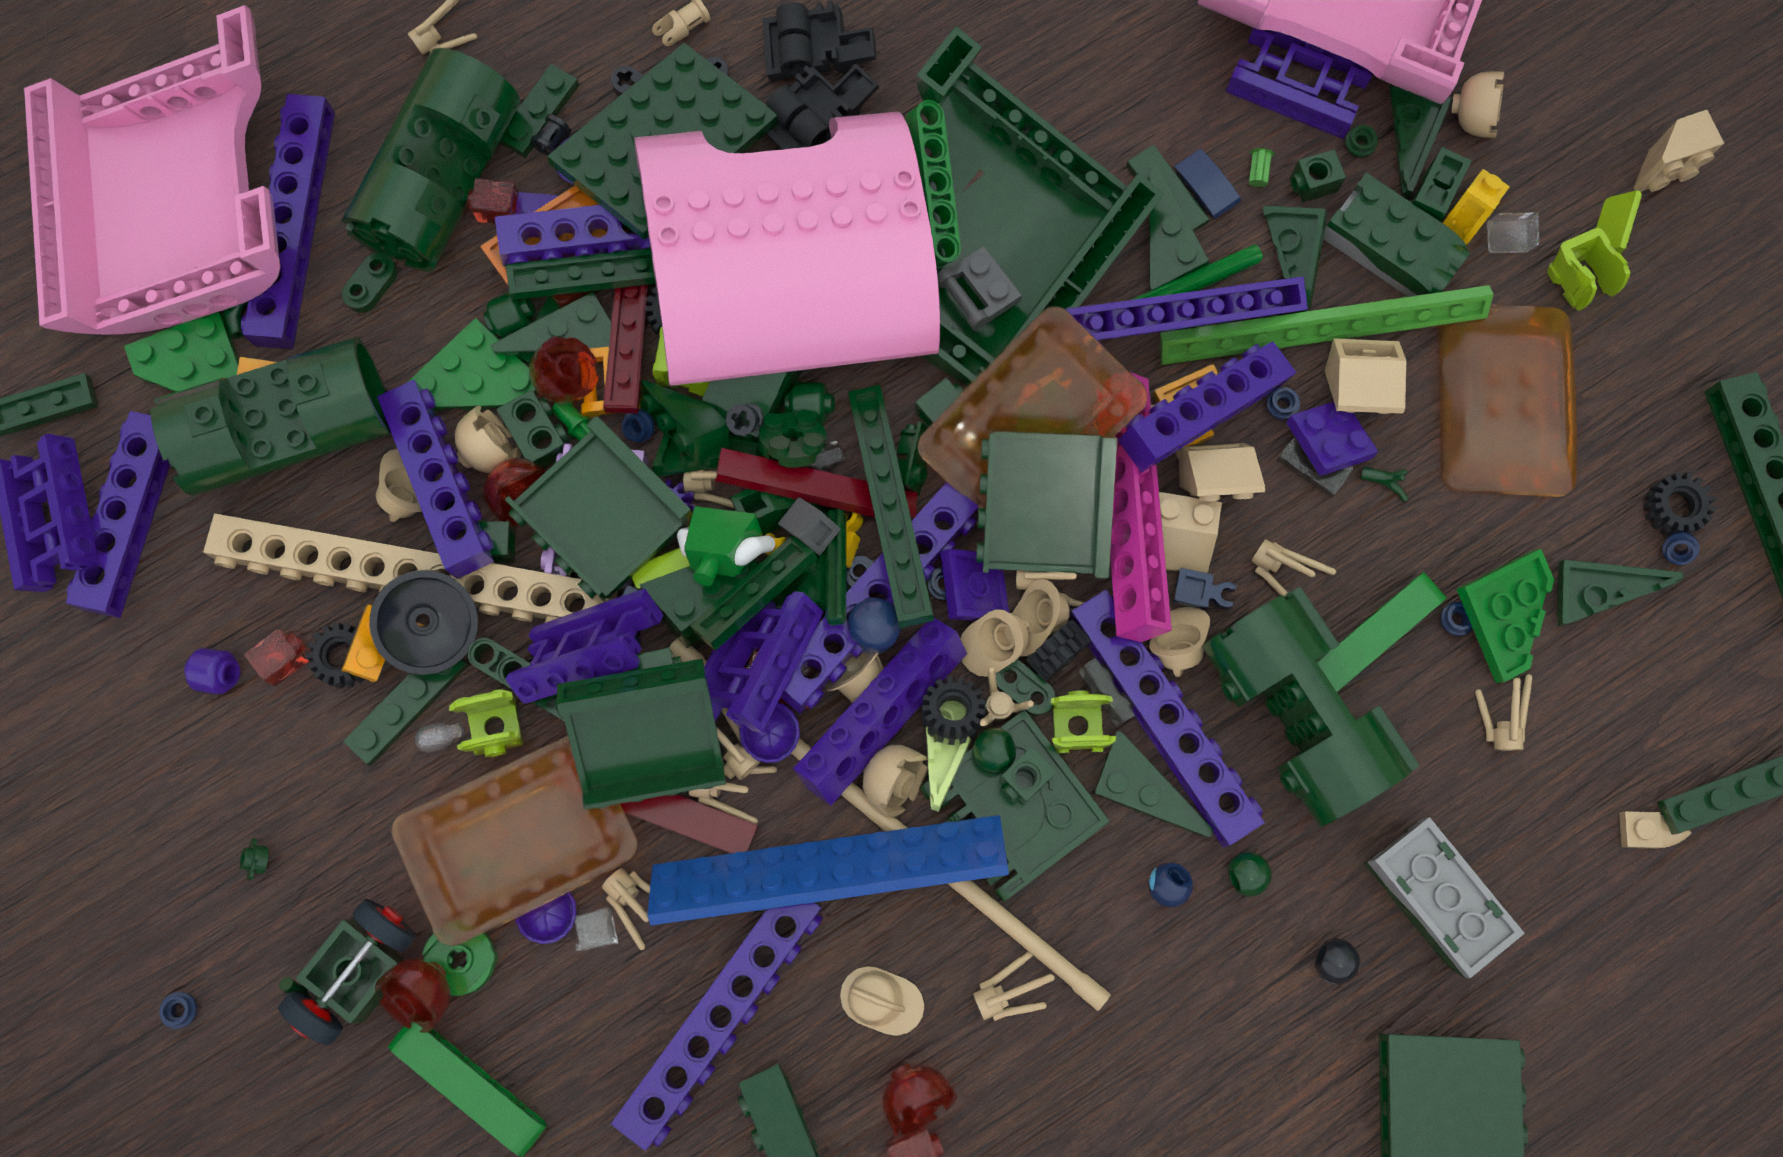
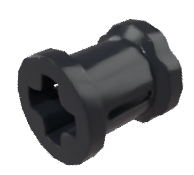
(550, 135)
(735, 421)

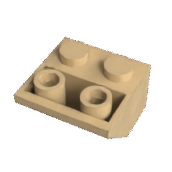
(1680, 152)
(1367, 376)
(1219, 471)

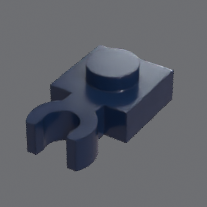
(1196, 590)

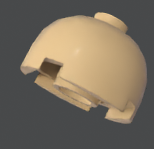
(1479, 104)
(483, 441)
(892, 777)

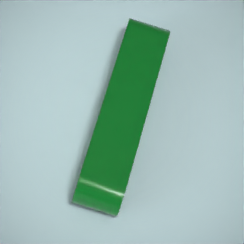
(939, 171)
(1381, 630)
(469, 1088)

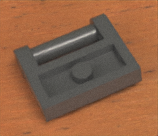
(986, 281)

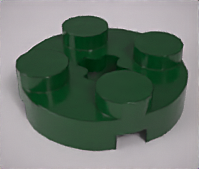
(780, 427)

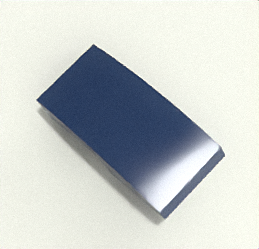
(1208, 183)

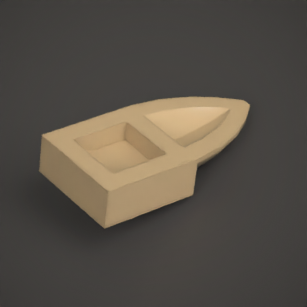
(1647, 831)

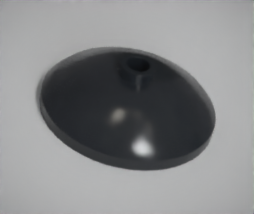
(427, 647)

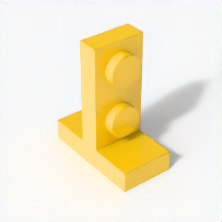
(1476, 205)

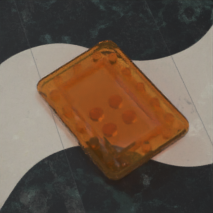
(1044, 382)
(1508, 403)
(508, 844)

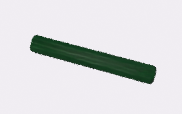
(836, 572)

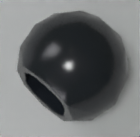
(1337, 961)

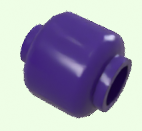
(212, 671)

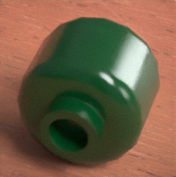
(507, 315)
(811, 397)

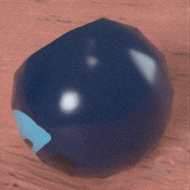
(1170, 885)

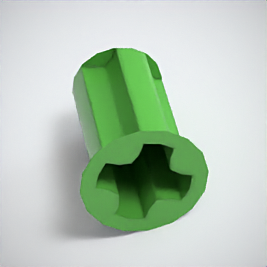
(1260, 167)

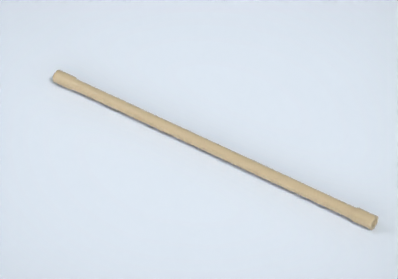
(1080, 982)

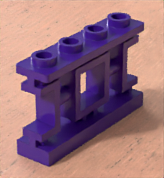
(1295, 98)
(31, 543)
(781, 640)
(585, 645)

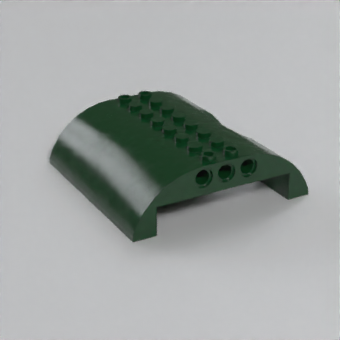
(1037, 209)

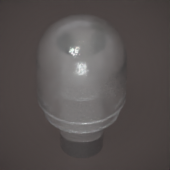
(437, 736)

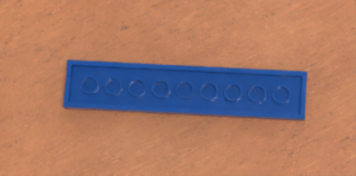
(827, 870)

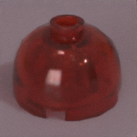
(563, 370)
(509, 479)
(415, 993)
(915, 1097)

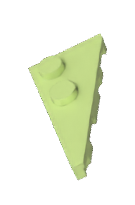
(944, 758)

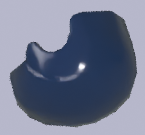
(874, 625)

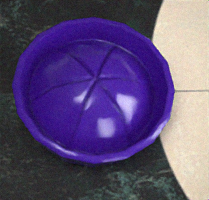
(777, 738)
(549, 921)

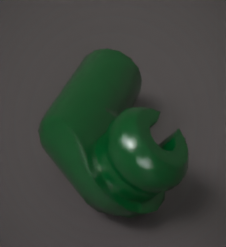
(233, 320)

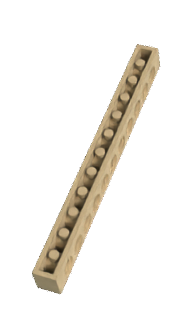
(230, 534)

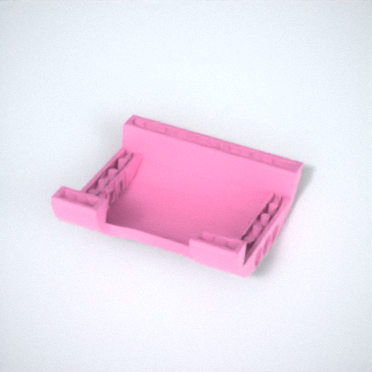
(1397, 40)
(149, 193)
(790, 251)

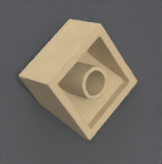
(1188, 531)

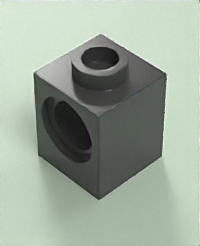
(809, 525)

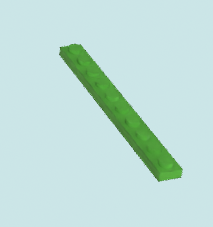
(1326, 324)

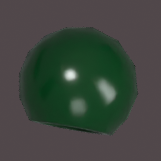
(994, 750)
(1249, 874)

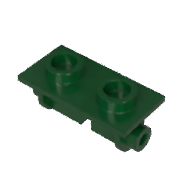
(914, 468)

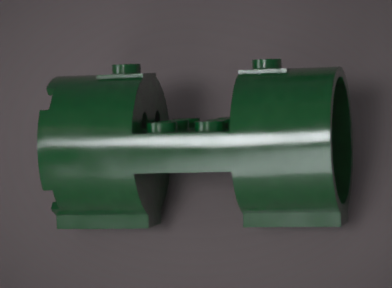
(431, 159)
(270, 416)
(1340, 757)

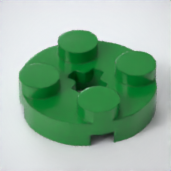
(480, 962)

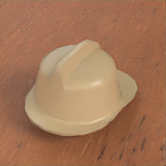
(394, 489)
(1045, 610)
(994, 641)
(1182, 645)
(858, 676)
(882, 1001)

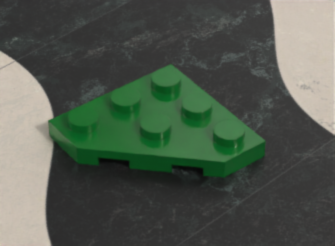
(185, 354)
(471, 374)
(1508, 612)

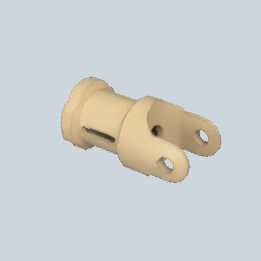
(681, 22)

